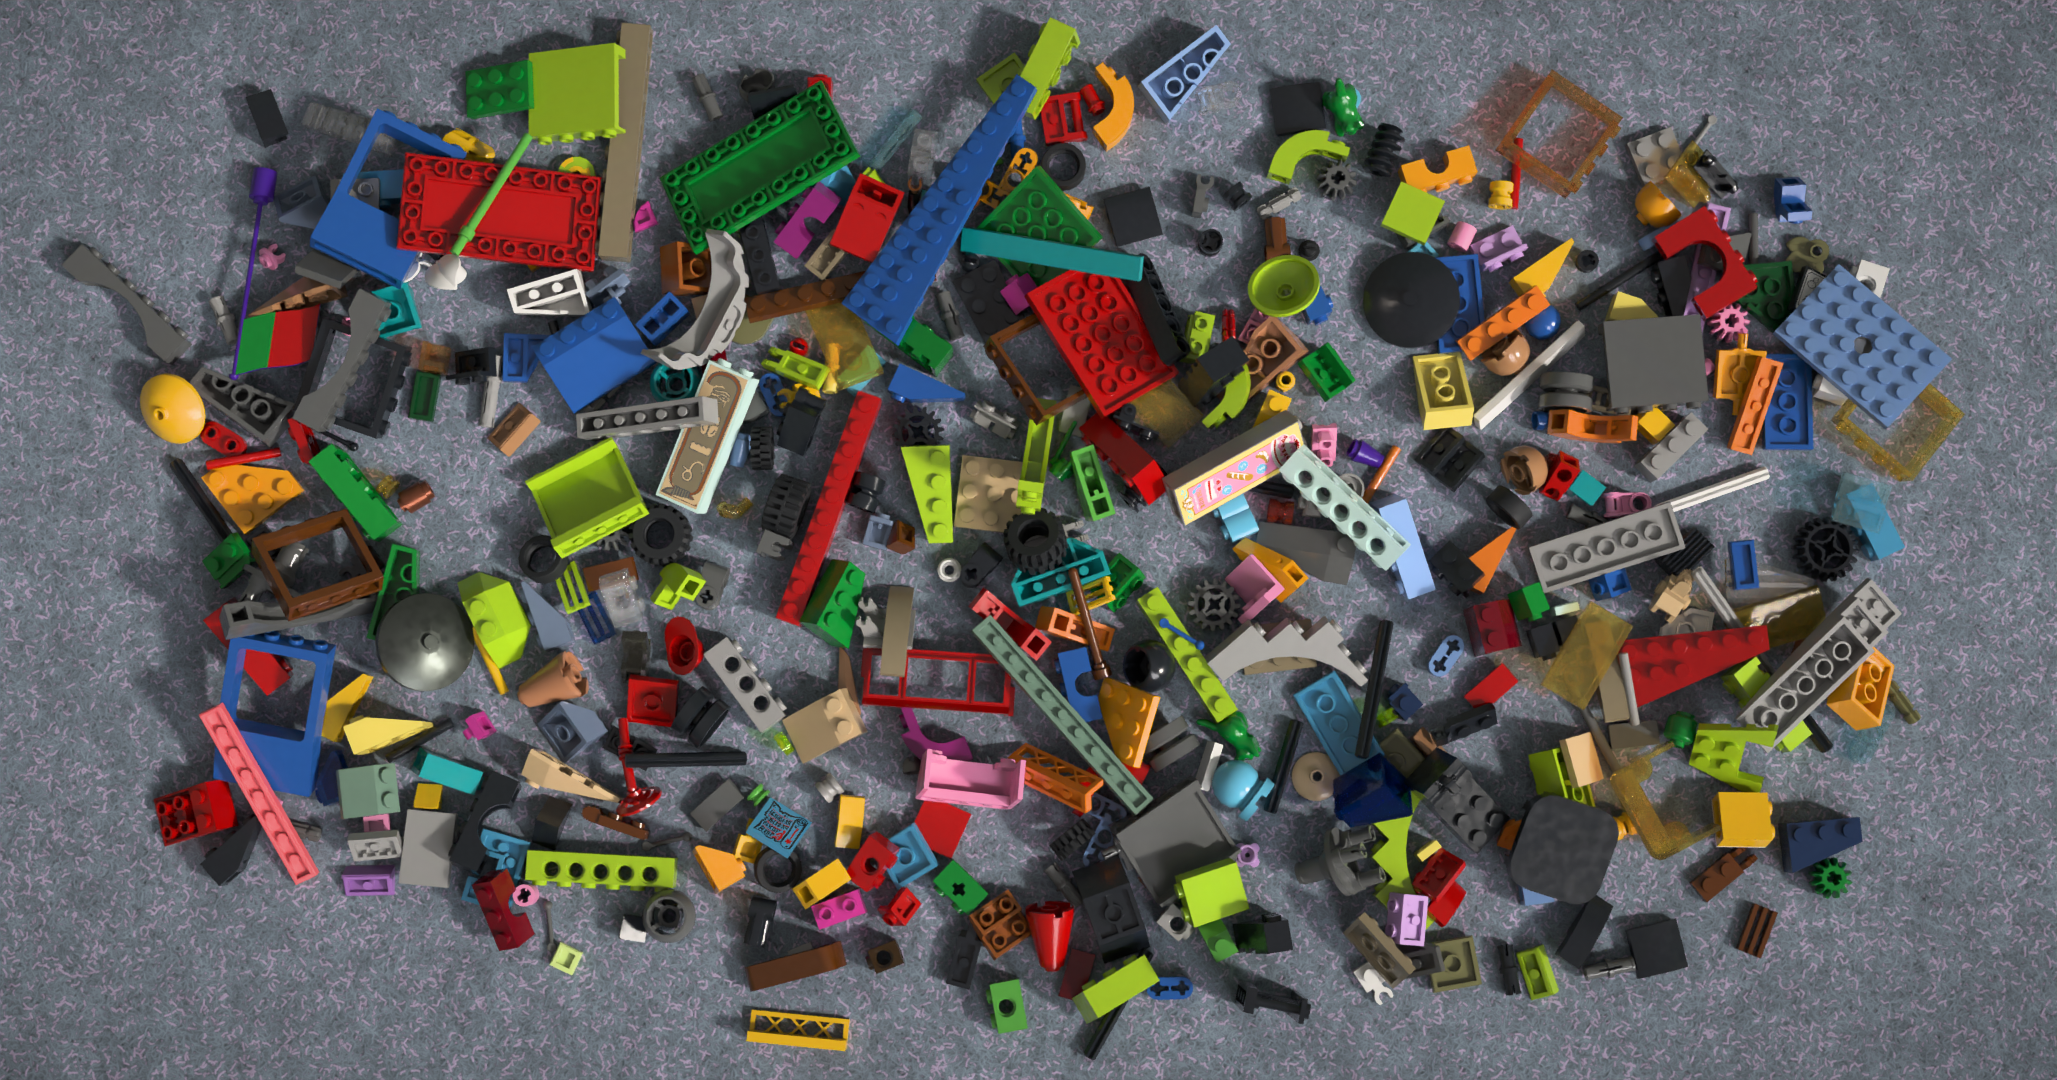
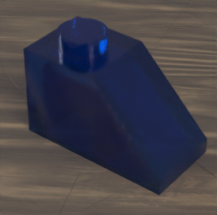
(327, 782)

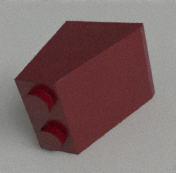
(1492, 627)

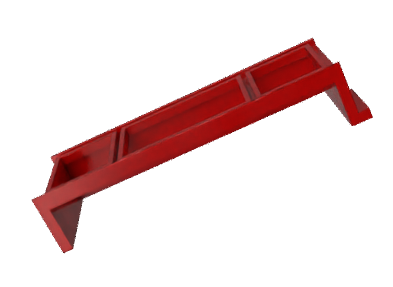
(968, 705)

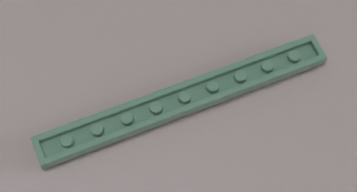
(1062, 715)

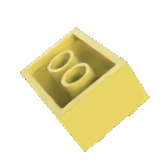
(1442, 391)
(373, 734)

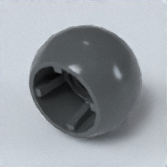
(653, 928)

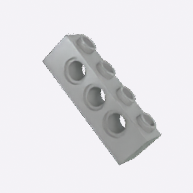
(718, 658)

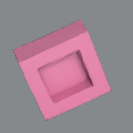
(377, 823)

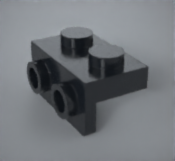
(474, 366)
(1456, 569)

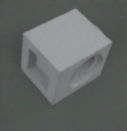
(1164, 921)

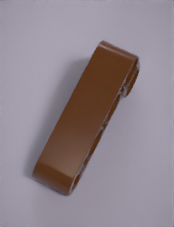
(795, 966)

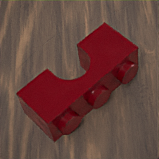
(493, 896)

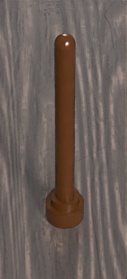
(1100, 667)

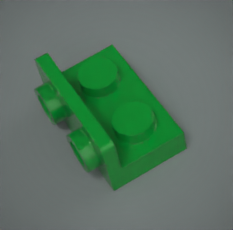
(1124, 579)

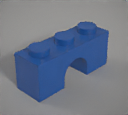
(1071, 665)

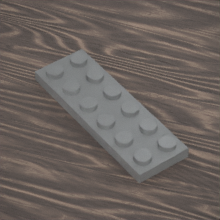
(1607, 547)

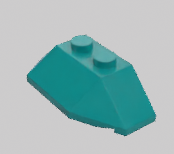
(1086, 559)

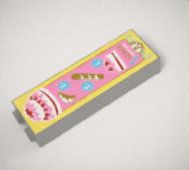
(1233, 467)

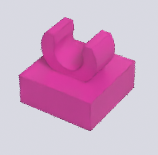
(479, 726)

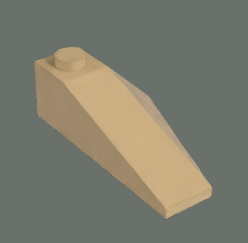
(549, 772)

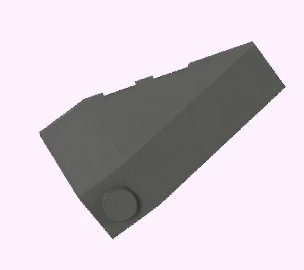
(1316, 551)

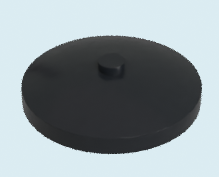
(1411, 300)

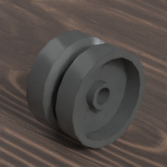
(1565, 391)
(1168, 743)

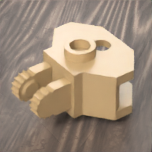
(1673, 594)

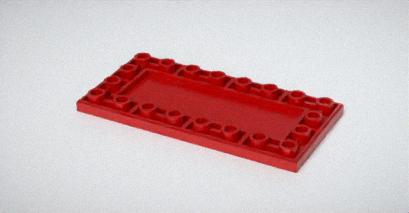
(532, 221)

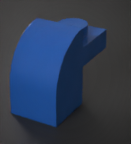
(1790, 200)

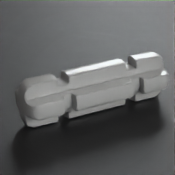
(1279, 203)

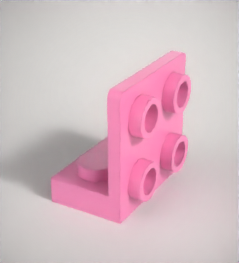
(1254, 586)

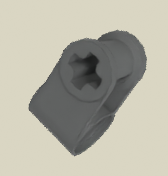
(716, 580)

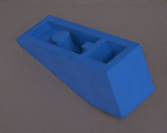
(918, 388)

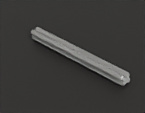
(1724, 610)

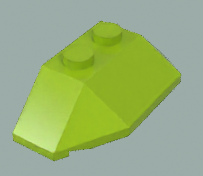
(496, 616)

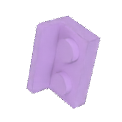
(1498, 248)
(1407, 918)

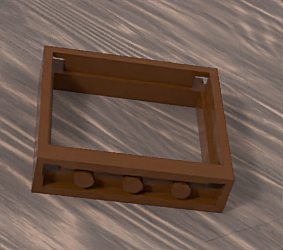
(1010, 373)
(328, 596)

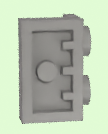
(375, 845)

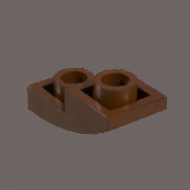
(594, 572)

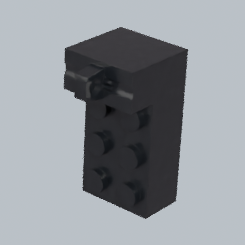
(1457, 799)

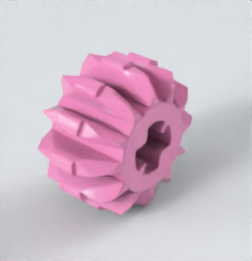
(1723, 329)

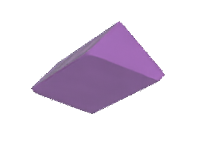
(369, 880)

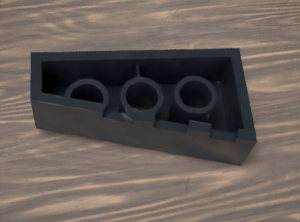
(1213, 372)

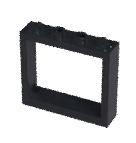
(395, 380)

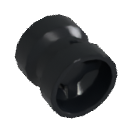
(1210, 238)

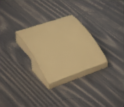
(1581, 760)

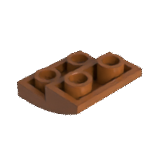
(1000, 924)

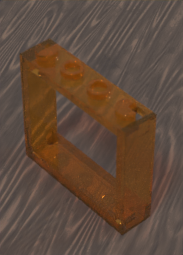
(1537, 168)

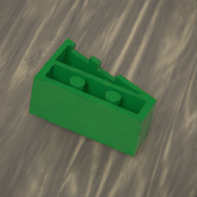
(835, 603)

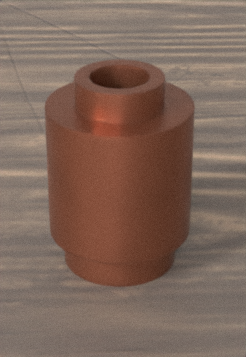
(415, 496)

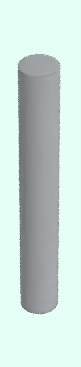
(1629, 688)

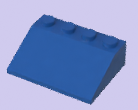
(593, 355)

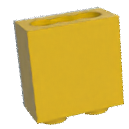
(1743, 819)

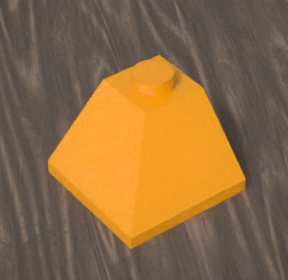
(719, 867)

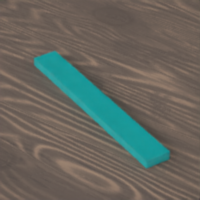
(1052, 253)

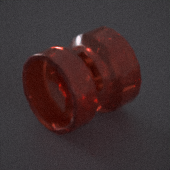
(1280, 511)

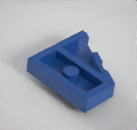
(519, 357)

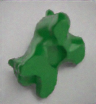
(1343, 106)
(1234, 730)

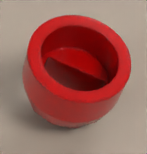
(800, 341)

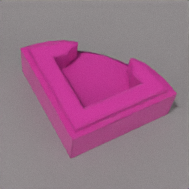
(644, 218)

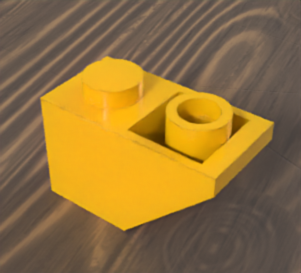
(821, 883)

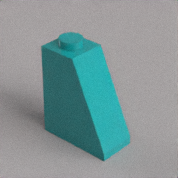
(447, 771)

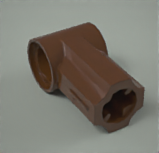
(1275, 238)

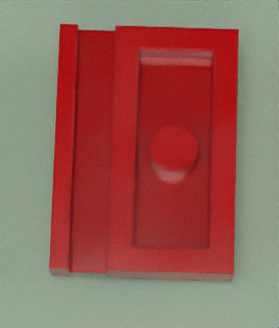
(305, 440)

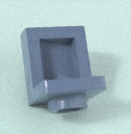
(878, 531)

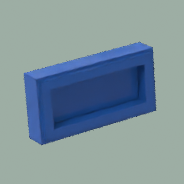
(1743, 565)

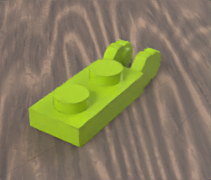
(796, 368)

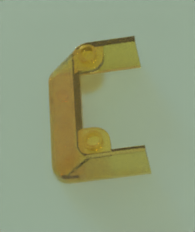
(1657, 839)

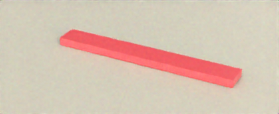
(259, 793)

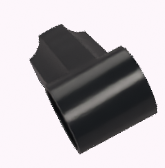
(760, 915)

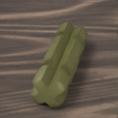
(1903, 703)

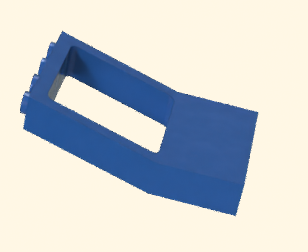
(361, 232)
(284, 754)

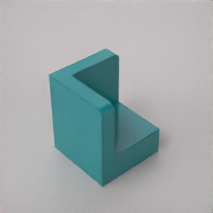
(1586, 488)

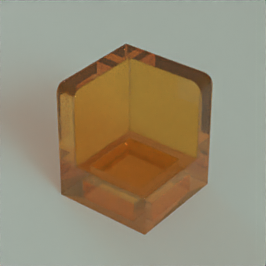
(434, 358)

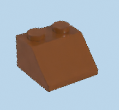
(684, 271)

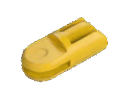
(472, 145)

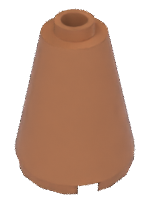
(554, 682)

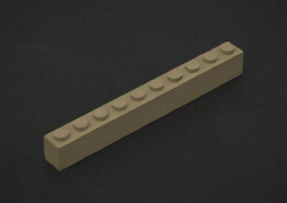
(625, 150)

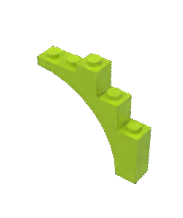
(1035, 463)
(1393, 859)

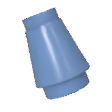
(740, 450)

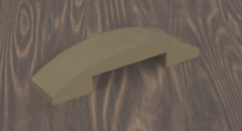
(896, 631)

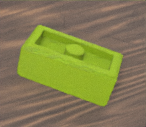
(1537, 972)

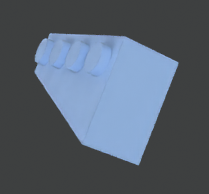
(1177, 78)

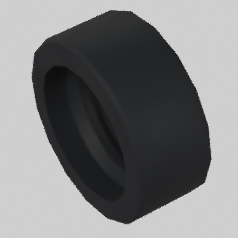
(1072, 150)
(1509, 507)
(528, 551)
(777, 887)

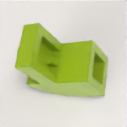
(677, 582)

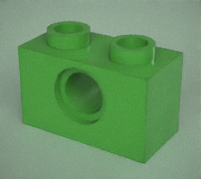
(1012, 1020)

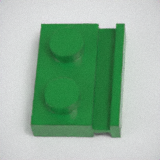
(227, 560)

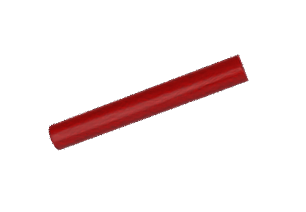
(1515, 178)
(243, 458)

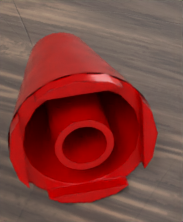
(1050, 932)

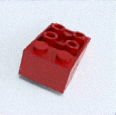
(867, 218)
(195, 812)

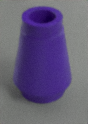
(1363, 453)

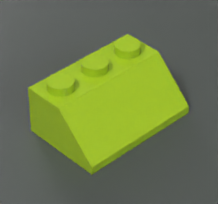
(1552, 776)

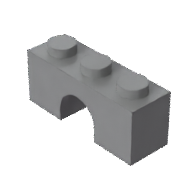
(1671, 447)

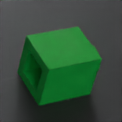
(1529, 602)

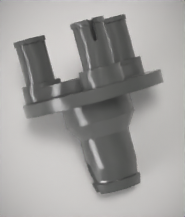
(287, 564)
(1340, 863)

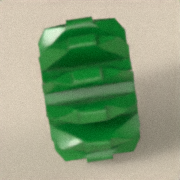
(1838, 883)

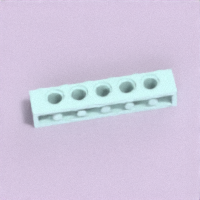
(1358, 509)

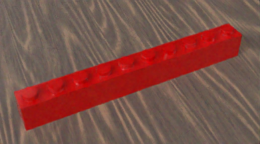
(829, 508)

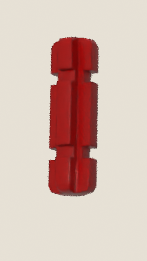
(1228, 324)

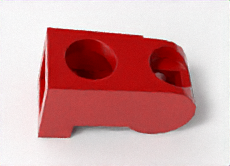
(1560, 476)

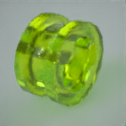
(1386, 717)

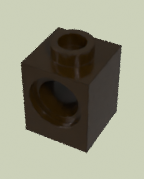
(895, 952)

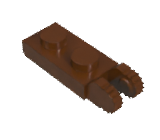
(614, 822)
(1721, 873)

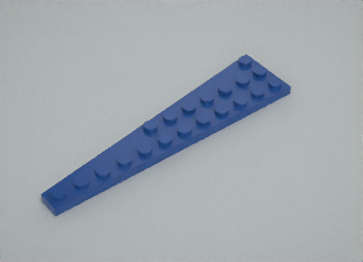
(908, 263)

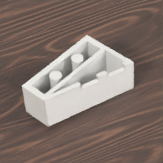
(552, 296)

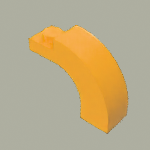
(1117, 123)

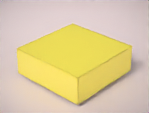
(1427, 850)

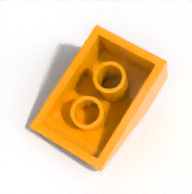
(1864, 693)

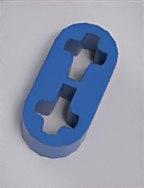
(769, 397)
(1171, 994)

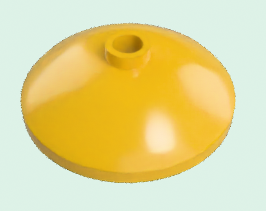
(172, 408)

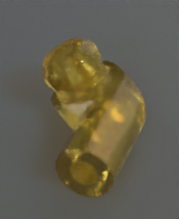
(734, 511)

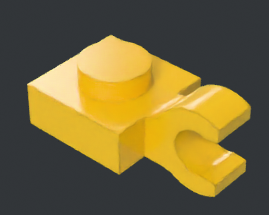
(746, 846)

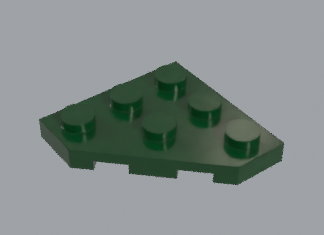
(1773, 293)

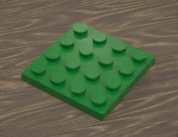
(1044, 212)

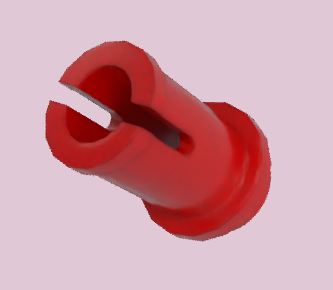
(1092, 100)

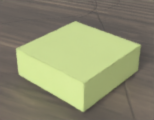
(566, 958)

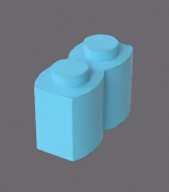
(1236, 519)

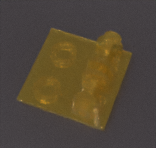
(1686, 179)

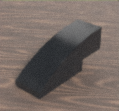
(1584, 932)

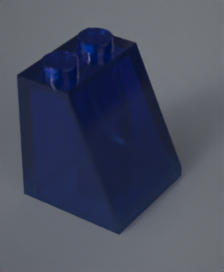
(1371, 793)

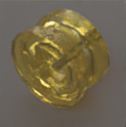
(387, 486)

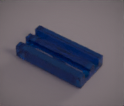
(612, 632)

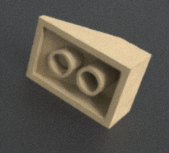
(824, 725)

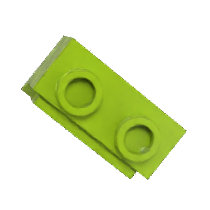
(1198, 334)

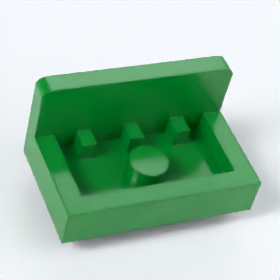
(1326, 372)

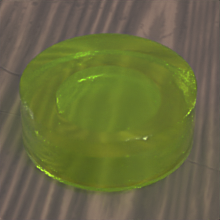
(784, 743)

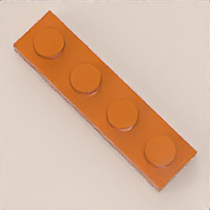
(1502, 322)
(1754, 405)

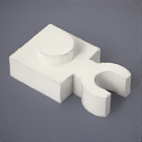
(1371, 979)

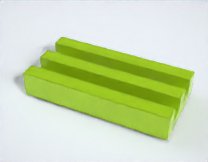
(577, 606)

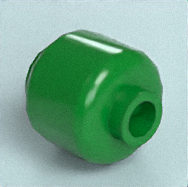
(1681, 729)

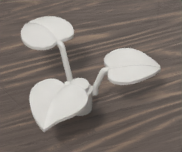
(443, 274)

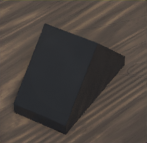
(551, 822)

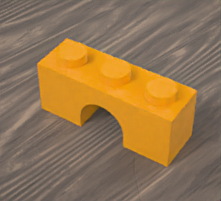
(1458, 169)

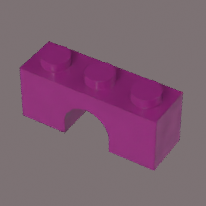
(794, 234)

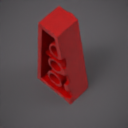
(1124, 457)
(265, 668)

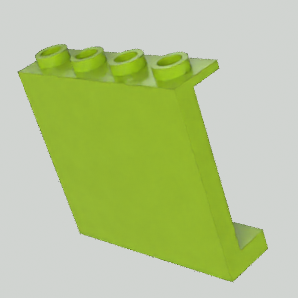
(576, 93)
(587, 497)

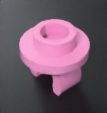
(270, 260)

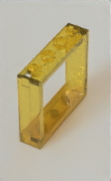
(1937, 402)

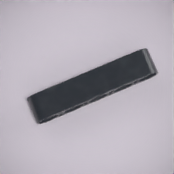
(1159, 315)

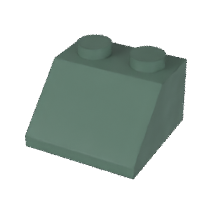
(368, 791)

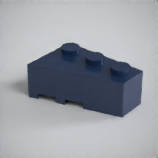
(1815, 840)

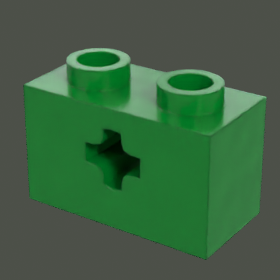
(957, 874)

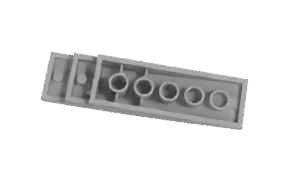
(1822, 661)

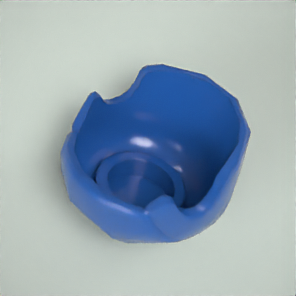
(1544, 324)

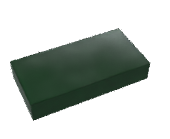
(424, 396)

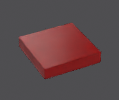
(652, 700)
(942, 826)

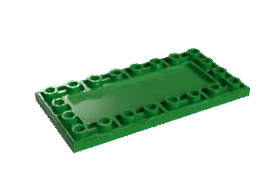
(760, 166)

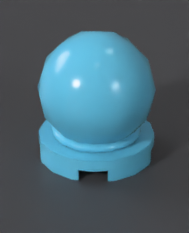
(1238, 786)

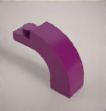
(918, 743)

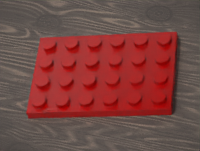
(1100, 338)

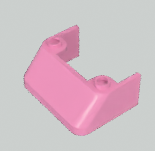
(970, 782)

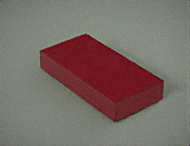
(1076, 973)

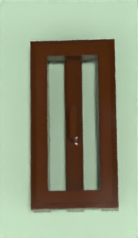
(1766, 932)

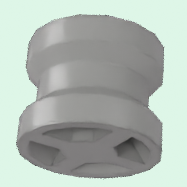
(829, 787)

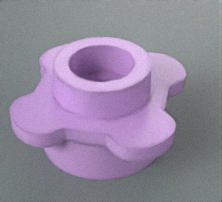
(1253, 850)

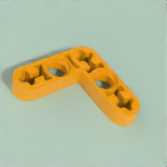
(1004, 186)

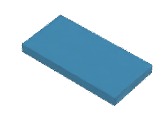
(1334, 720)

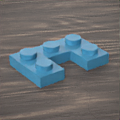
(511, 855)

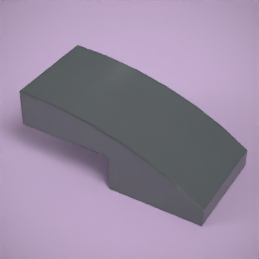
(717, 805)

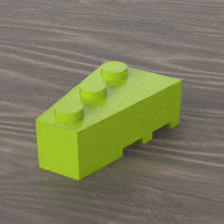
(1115, 988)

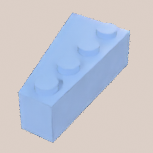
(1411, 567)

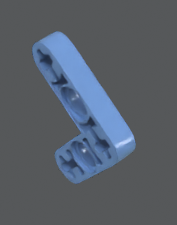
(1103, 825)

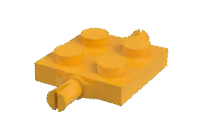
(1734, 371)

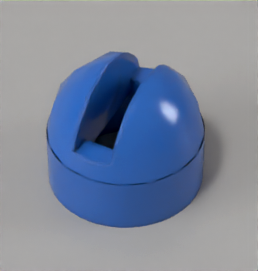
(1539, 420)

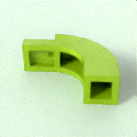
(1302, 145)
(1233, 401)

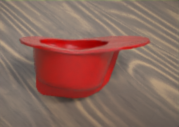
(682, 646)

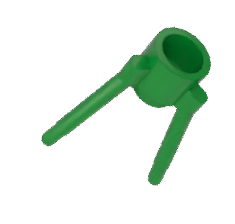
(1062, 468)

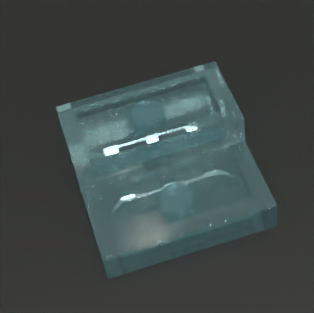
(1861, 502)

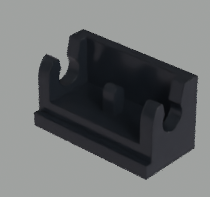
(267, 117)

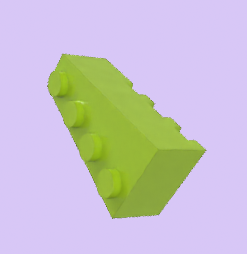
(1046, 60)
(931, 481)

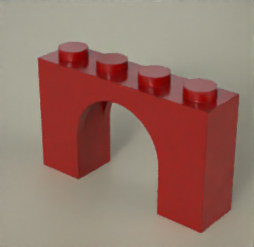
(1702, 229)

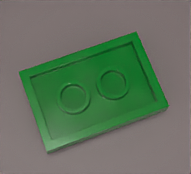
(499, 89)

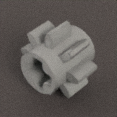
(1308, 507)

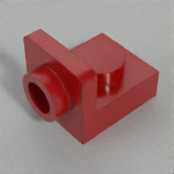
(900, 908)

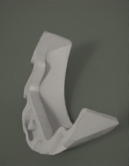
(721, 311)

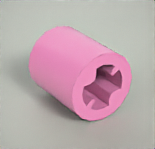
(1462, 236)
(532, 898)

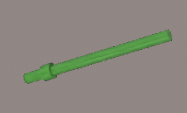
(467, 232)

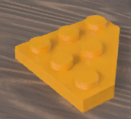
(252, 492)
(1128, 718)

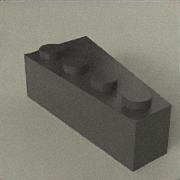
(248, 407)

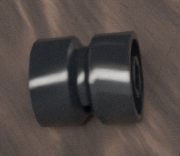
(865, 492)

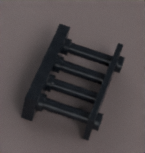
(1249, 998)

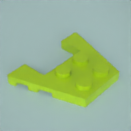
(1720, 751)

